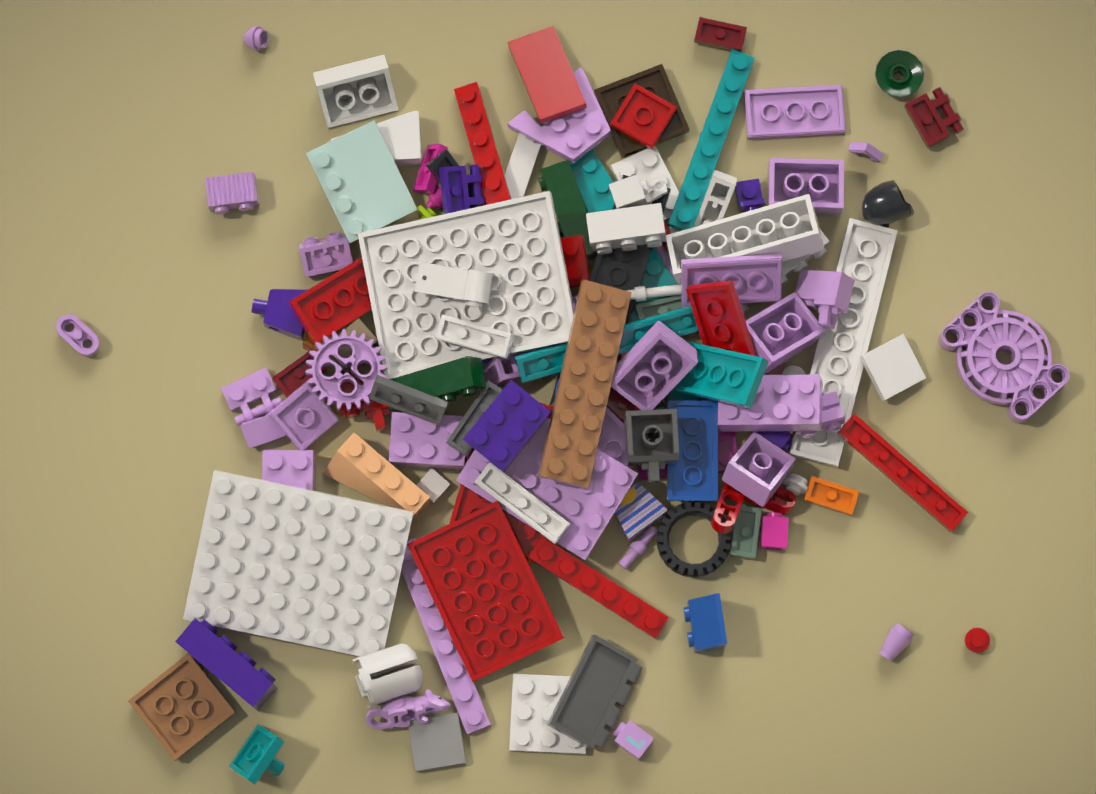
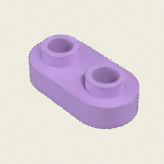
(78, 336)

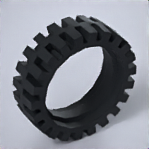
(666, 553)

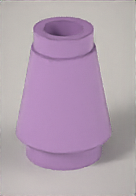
(896, 641)

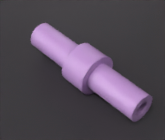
(638, 547)

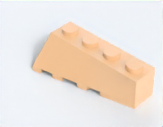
(371, 474)

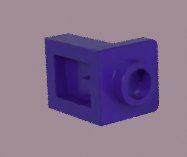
(749, 195)

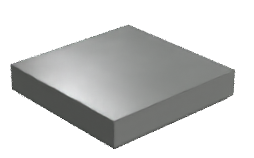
(437, 742)

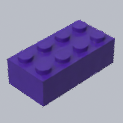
(231, 668)

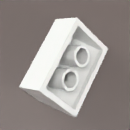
(355, 91)

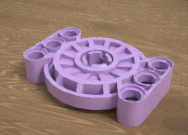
(995, 334)

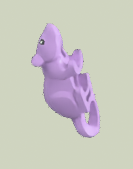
(406, 708)

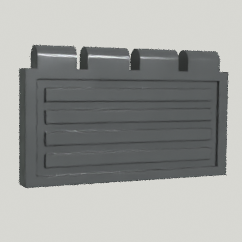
(593, 692)

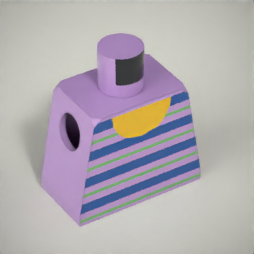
(638, 511)

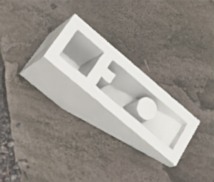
(716, 198)

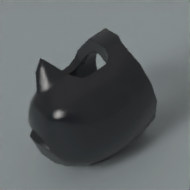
(885, 204)

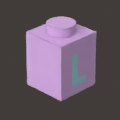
(632, 739)

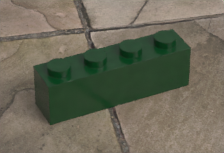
(567, 202)
(447, 379)

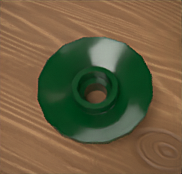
(903, 63)

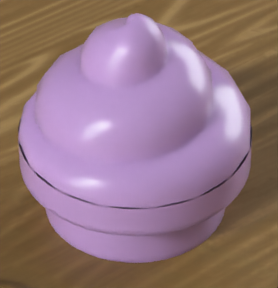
(256, 38)

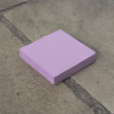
(303, 417)

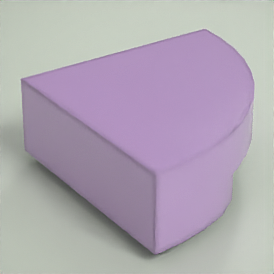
(865, 148)

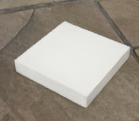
(892, 367)

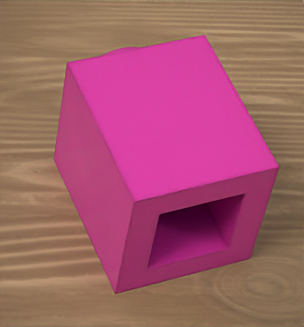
(774, 532)

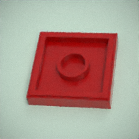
(643, 116)

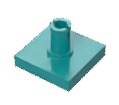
(258, 755)

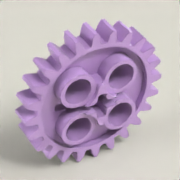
(330, 386)

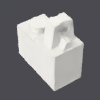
(636, 191)

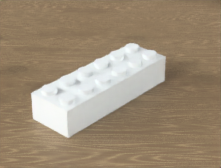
(773, 229)

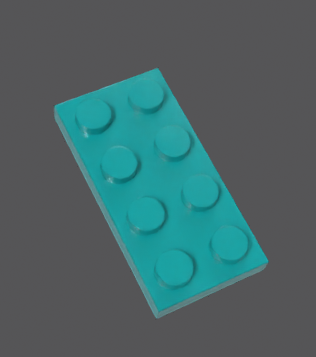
(724, 376)

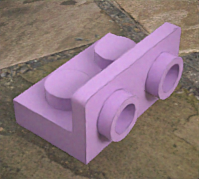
(325, 254)

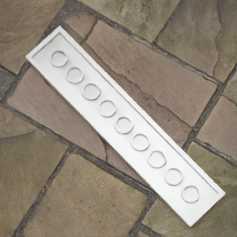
(837, 360)

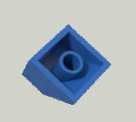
(706, 623)

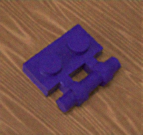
(455, 188)

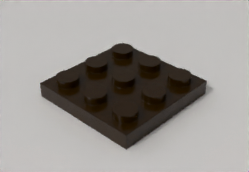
(613, 95)

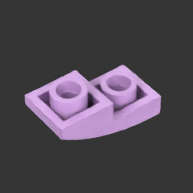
(261, 431)

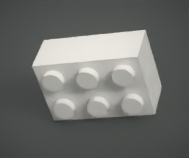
(626, 228)

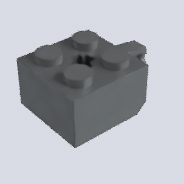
(647, 454)

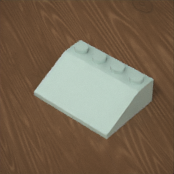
(361, 181)

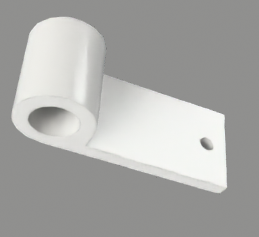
(454, 283)

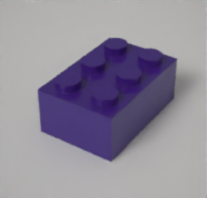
(507, 426)

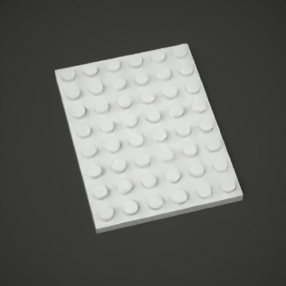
(508, 238)
(297, 564)

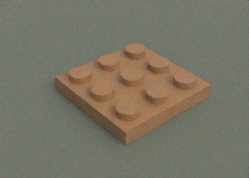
(181, 707)

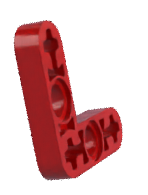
(732, 511)

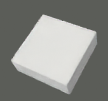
(433, 485)

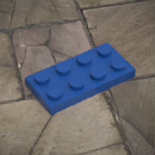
(697, 470)

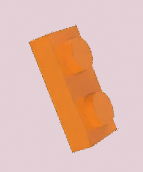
(831, 495)

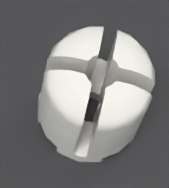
(391, 685)

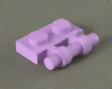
(248, 390)

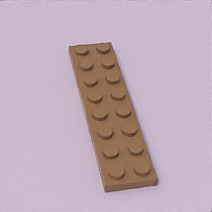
(584, 384)

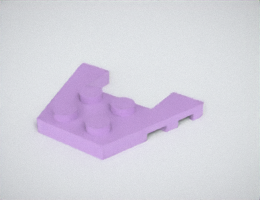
(571, 134)

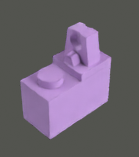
(826, 290)

